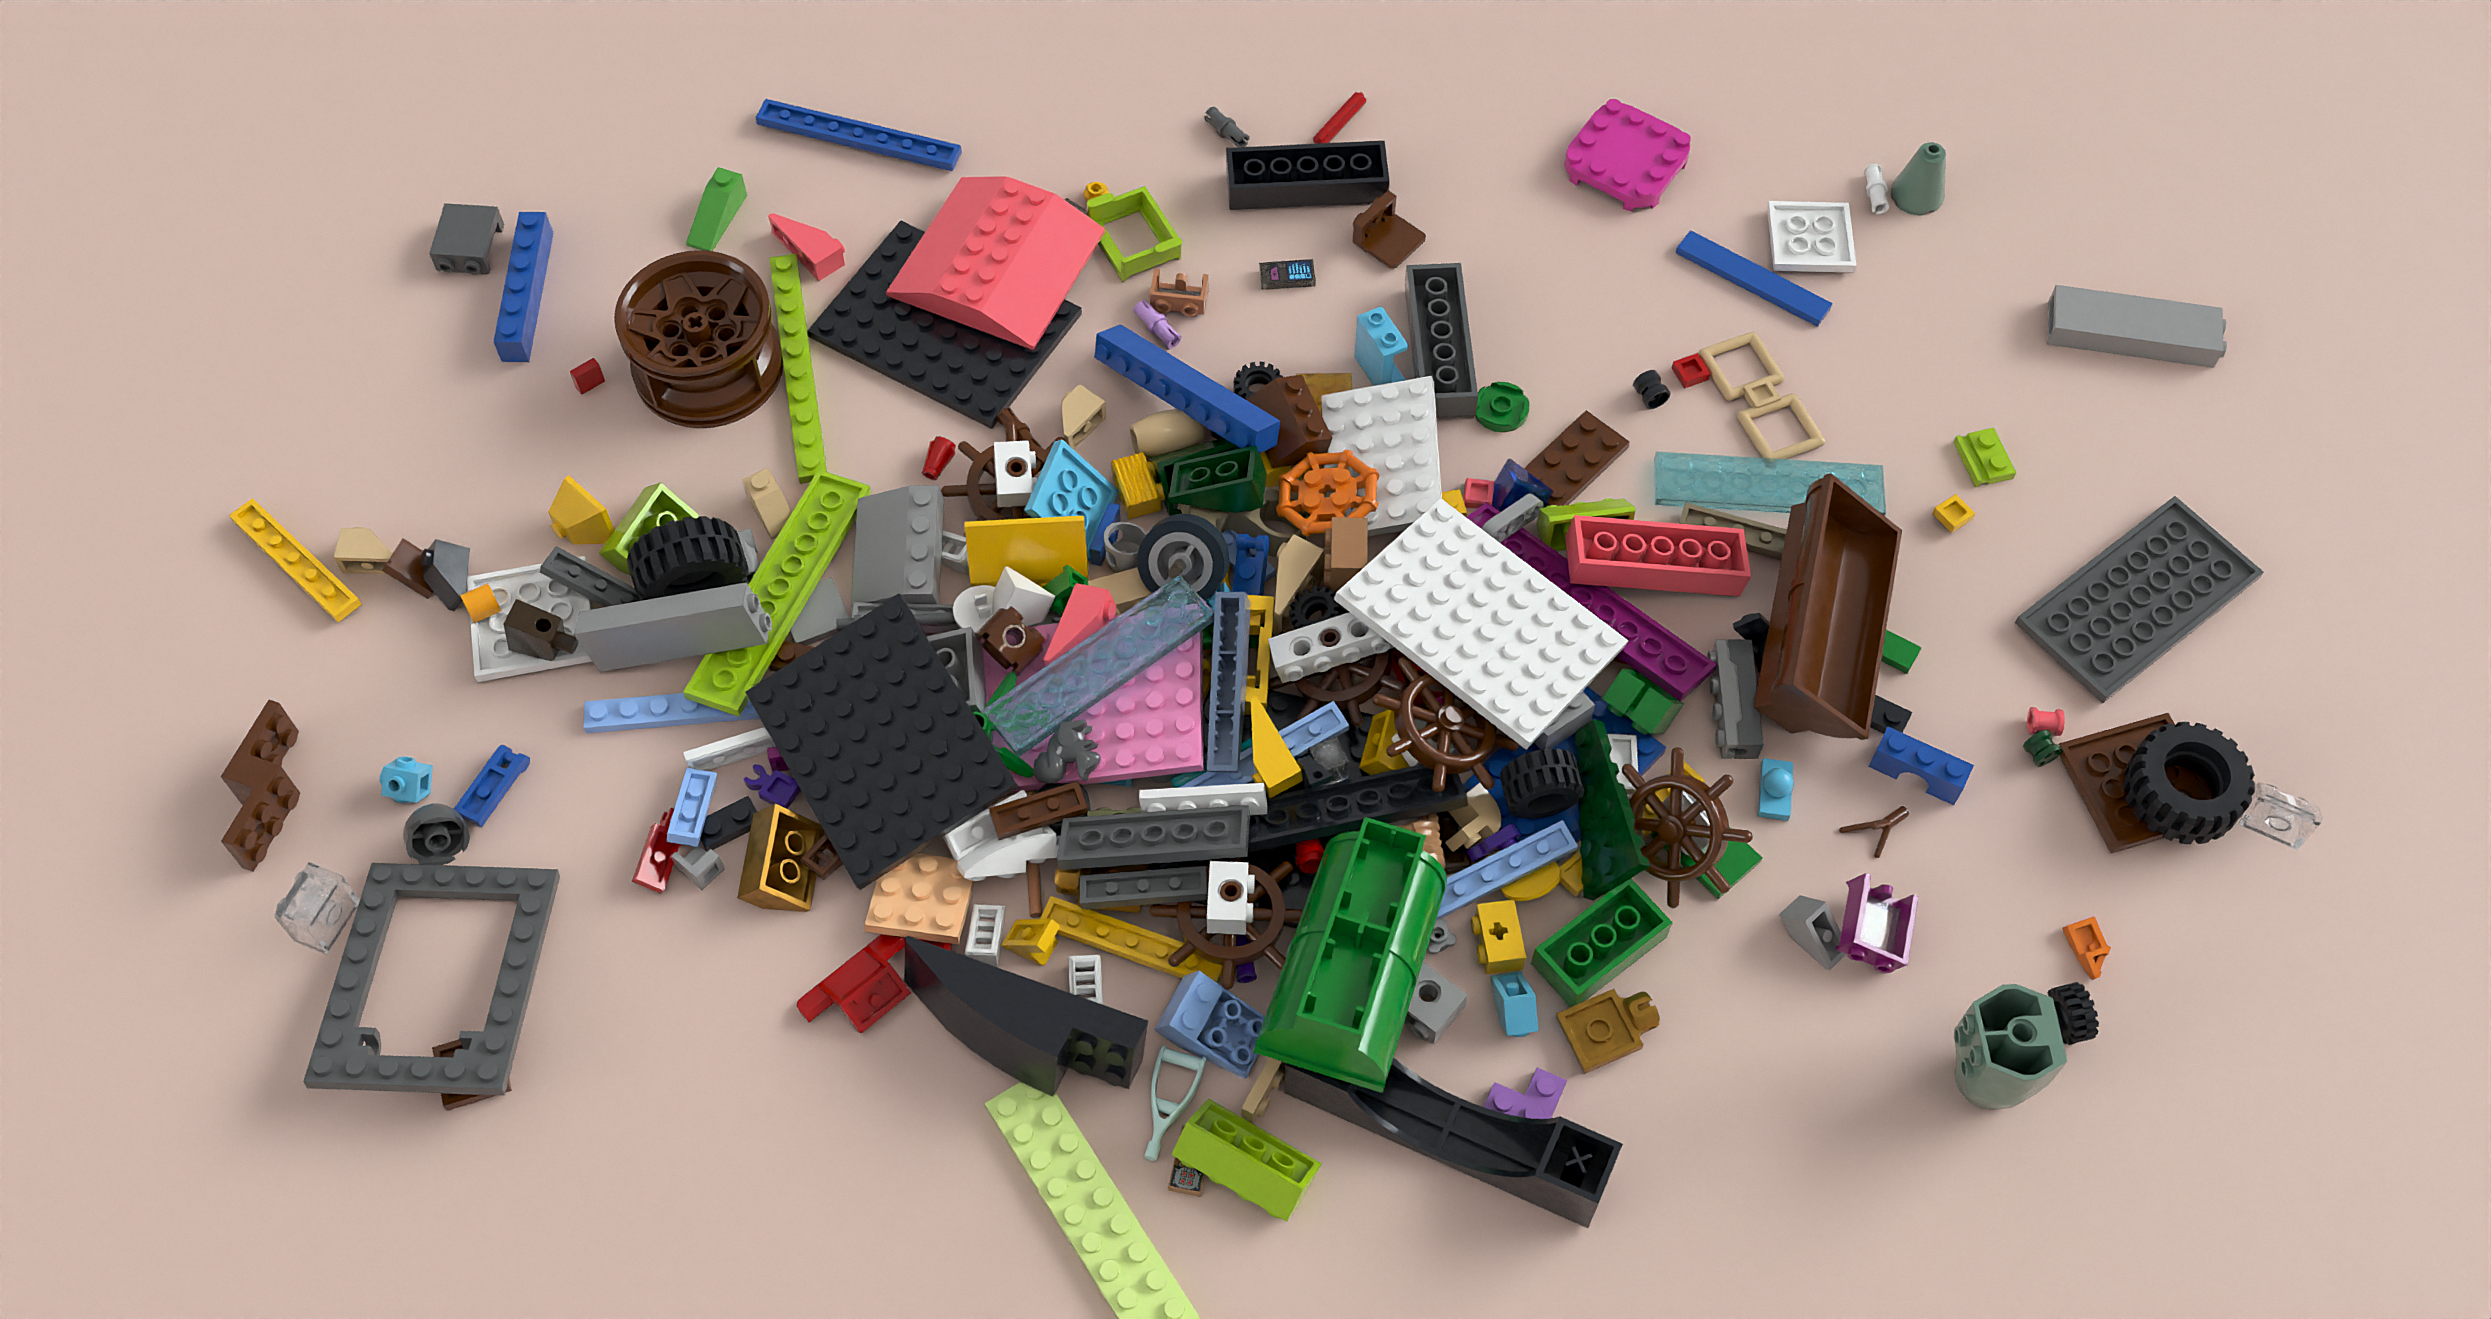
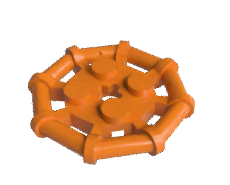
(1323, 480)

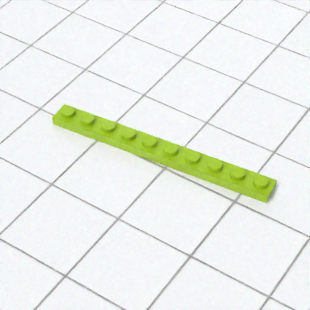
(798, 367)

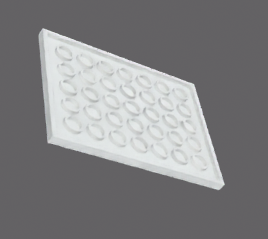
(1481, 622)

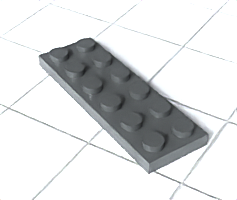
(1154, 837)

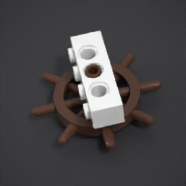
(1333, 649)

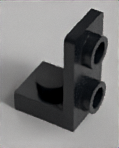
(1754, 628)

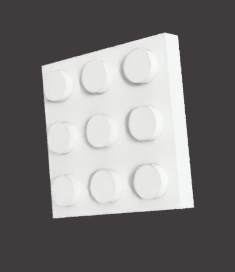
(1811, 236)

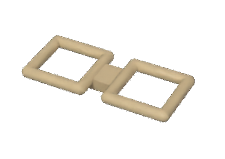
(1761, 397)

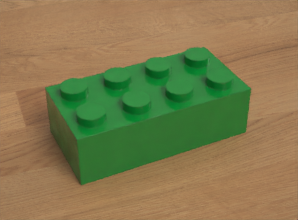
(1601, 943)

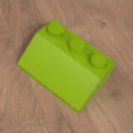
(651, 509)
(1555, 520)

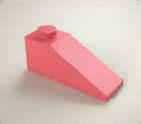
(812, 246)
(1084, 614)

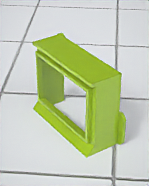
(1110, 208)

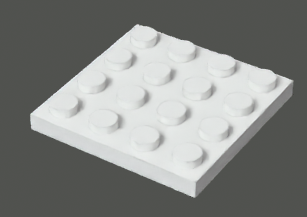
(527, 584)

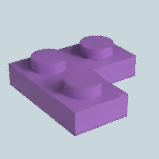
(1538, 1101)

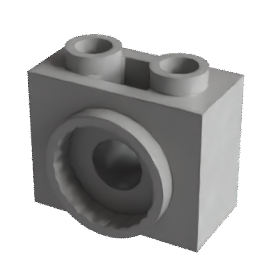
(1432, 1018)

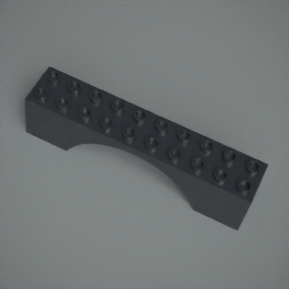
(1534, 1159)

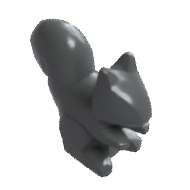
(1065, 747)

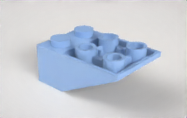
(1212, 1024)

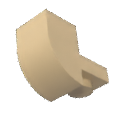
(1477, 820)

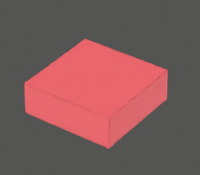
(1478, 492)

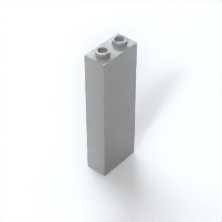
(2136, 326)
(673, 627)

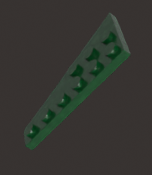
(1606, 818)

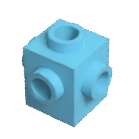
(406, 780)

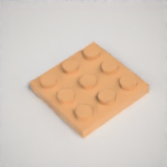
(921, 900)

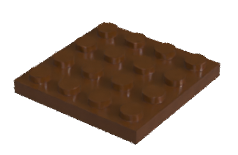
(2098, 769)

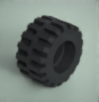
(1541, 783)

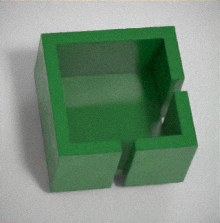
(1642, 702)

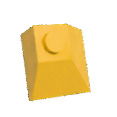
(579, 515)

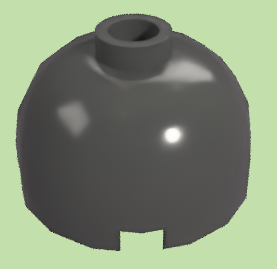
(435, 834)

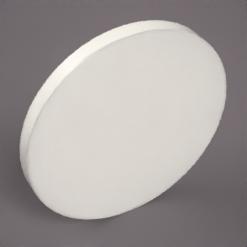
(974, 607)

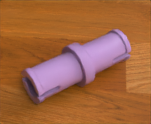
(1157, 323)

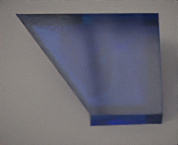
(1515, 483)

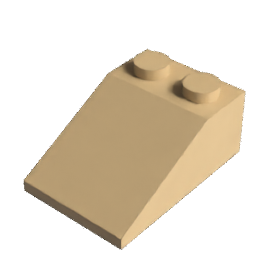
(1297, 570)

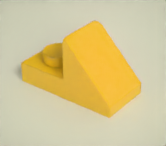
(1032, 939)

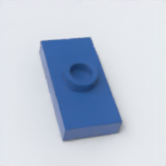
(1097, 548)

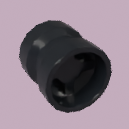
(1650, 387)

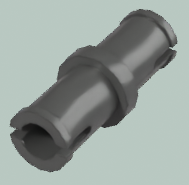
(1226, 127)

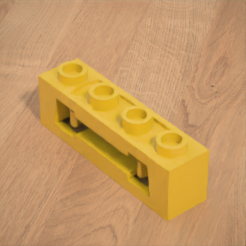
(1260, 612)

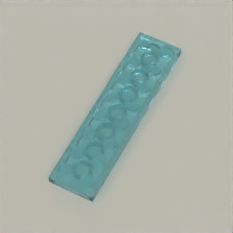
(1755, 482)
(1099, 665)

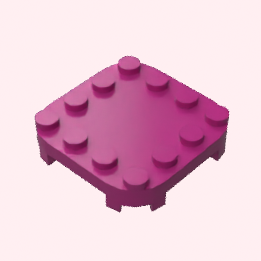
(1627, 154)

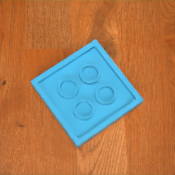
(1071, 488)

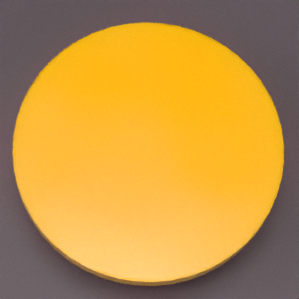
(1534, 884)

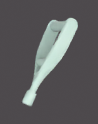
(1168, 1107)

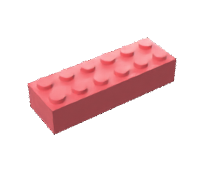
(1657, 556)

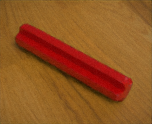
(1340, 118)

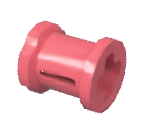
(2045, 720)

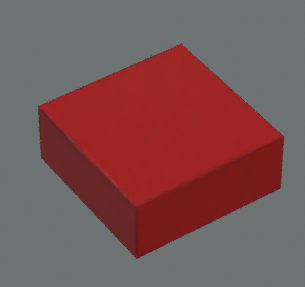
(1690, 370)
(587, 376)

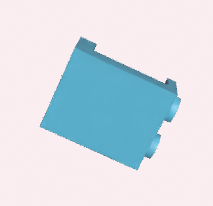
(1376, 346)

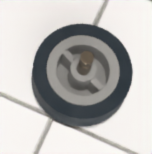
(1187, 548)

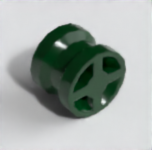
(2042, 748)

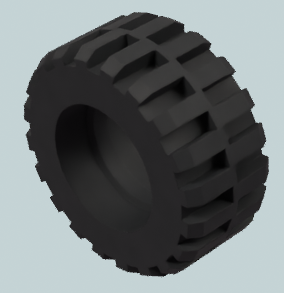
(686, 558)
(2207, 755)

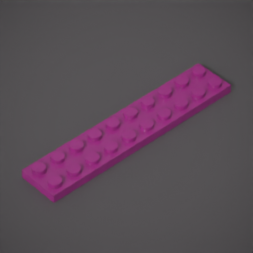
(1650, 646)

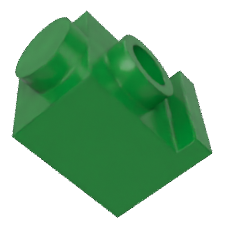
(1063, 586)

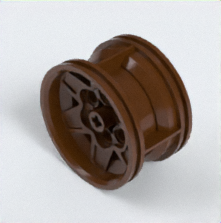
(712, 338)

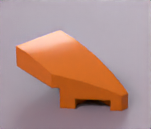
(2088, 945)

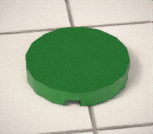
(1502, 407)

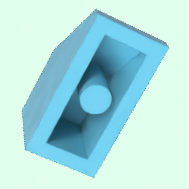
(1515, 1003)

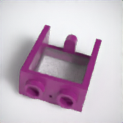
(1877, 926)

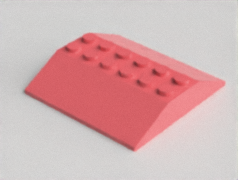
(998, 258)

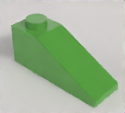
(716, 209)

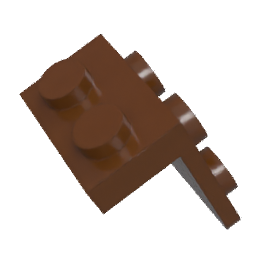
(1385, 233)

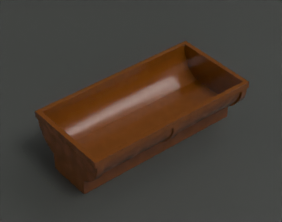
(1829, 614)

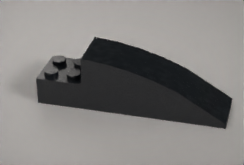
(1022, 1023)

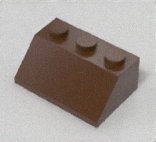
(1301, 422)

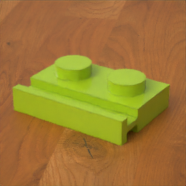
(1984, 457)

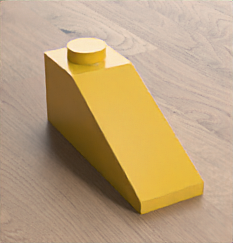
(1271, 756)

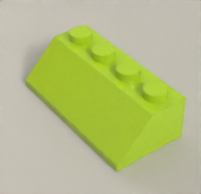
(1246, 1159)

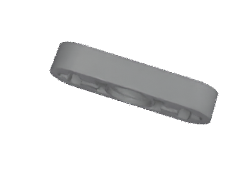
(1513, 518)

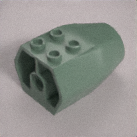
(2008, 1047)

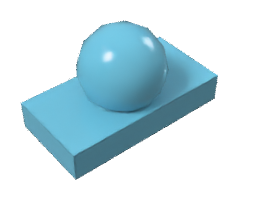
(1775, 789)

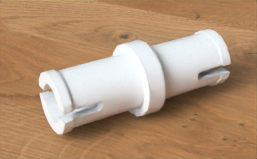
(1876, 189)

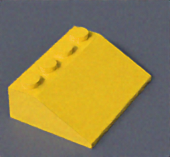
(1029, 546)

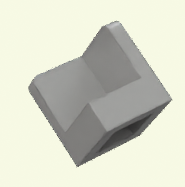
(699, 866)

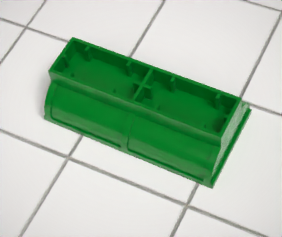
(1356, 956)

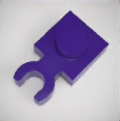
(776, 788)
(1498, 841)

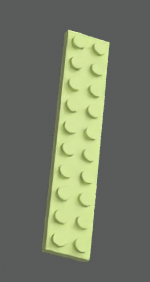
(1088, 1206)

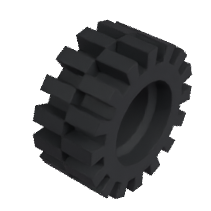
(1253, 375)
(1311, 603)
(2074, 1013)

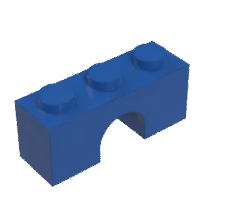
(1942, 771)

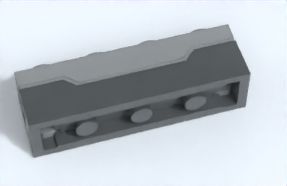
(1735, 696)

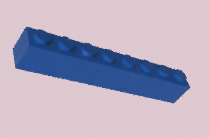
(1186, 389)

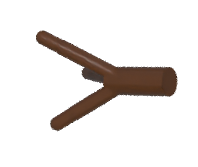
(1886, 824)

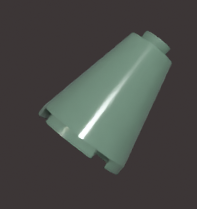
(1922, 181)

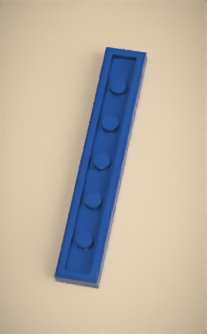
(1754, 278)

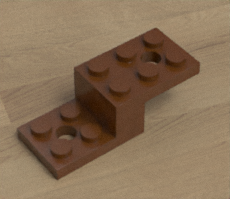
(260, 786)

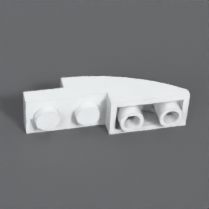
(1010, 854)

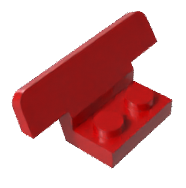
(861, 987)

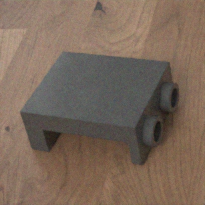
(465, 238)

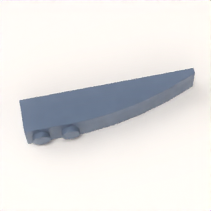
(1228, 680)

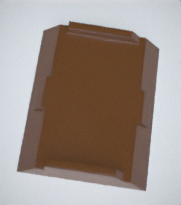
(406, 568)

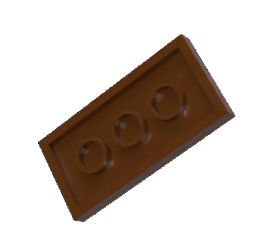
(1577, 458)

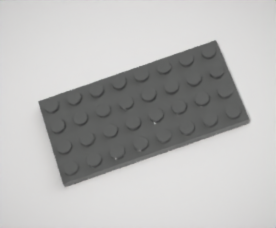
(2138, 598)

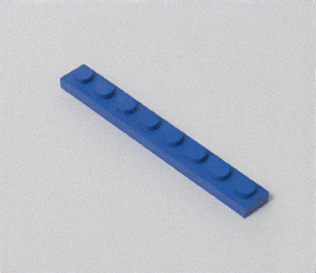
(859, 134)

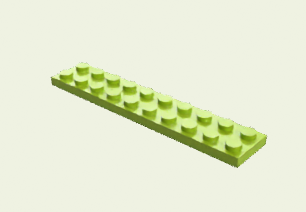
(783, 588)

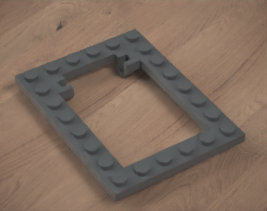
(486, 1055)

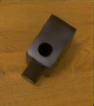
(536, 632)

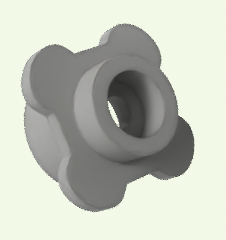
(1446, 938)

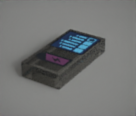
(1287, 274)

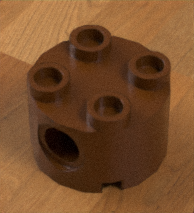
(1008, 655)

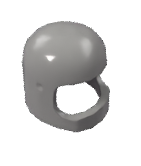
(1123, 553)

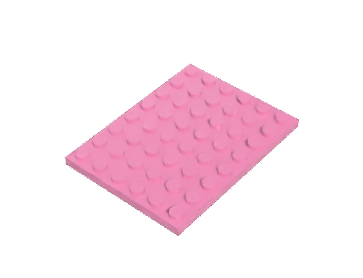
(1140, 728)

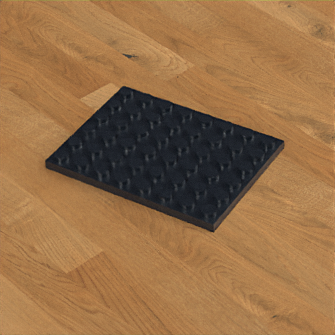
(925, 350)
(881, 741)

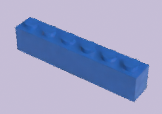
(523, 287)

